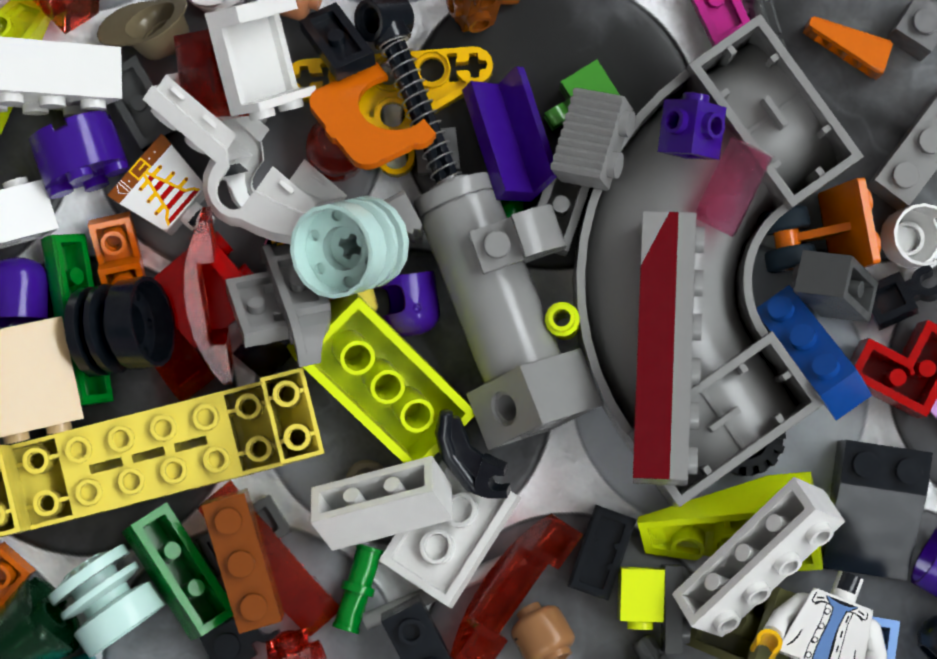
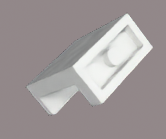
(255, 58)

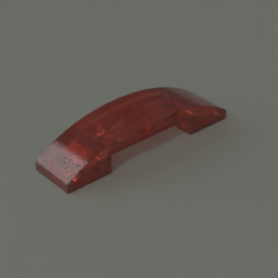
(215, 343)
(508, 584)
(300, 593)

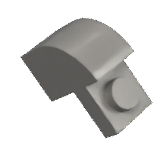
(518, 239)

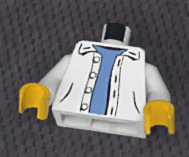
(824, 625)

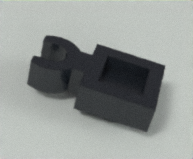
(897, 298)
(227, 643)

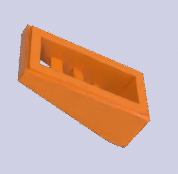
(857, 48)

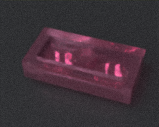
(733, 186)

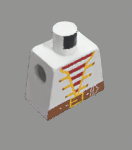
(161, 188)

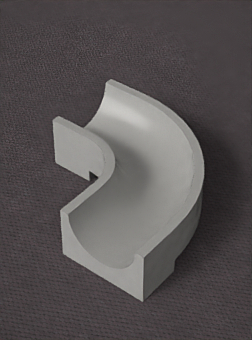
(747, 377)

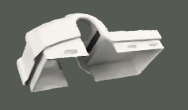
(235, 157)

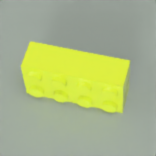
(383, 380)

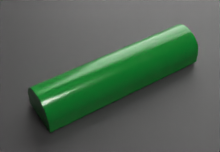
(67, 270)

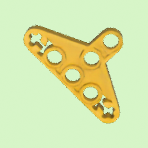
(380, 95)

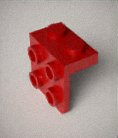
(214, 274)

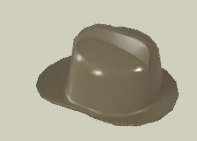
(146, 27)

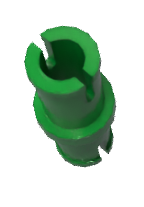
(357, 588)

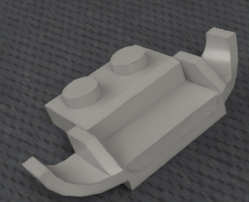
(279, 307)

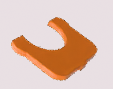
(360, 141)

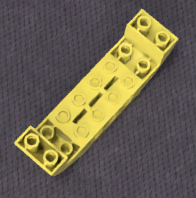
(157, 453)

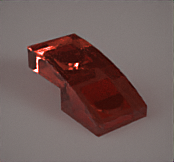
(185, 370)

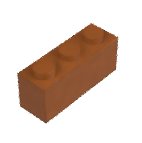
(243, 561)

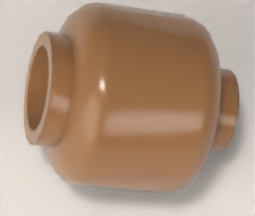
(542, 633)

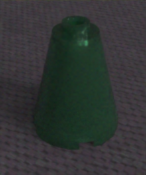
(34, 626)

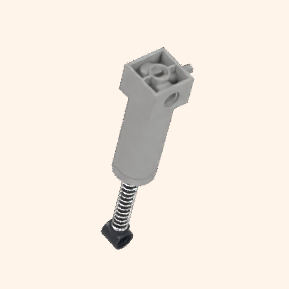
(523, 373)

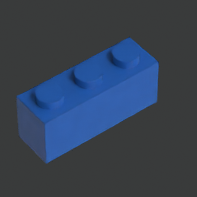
(814, 352)

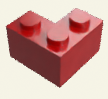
(902, 379)

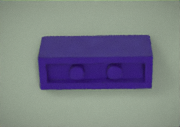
(511, 136)

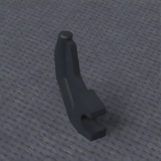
(467, 463)

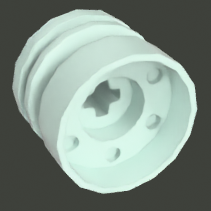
(349, 246)
(106, 599)

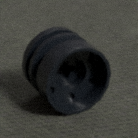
(120, 327)

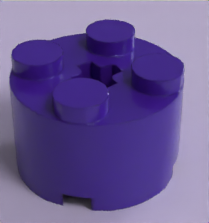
(78, 154)

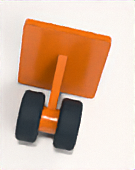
(846, 224)

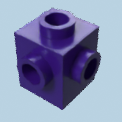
(692, 127)

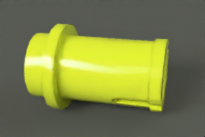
(556, 313)

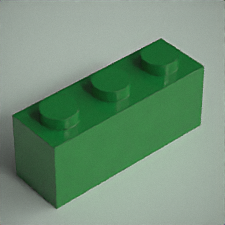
(179, 571)

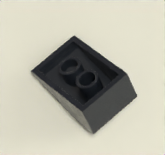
(882, 502)

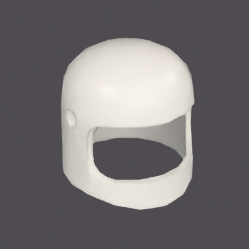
(911, 236)

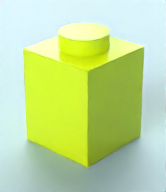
(641, 596)

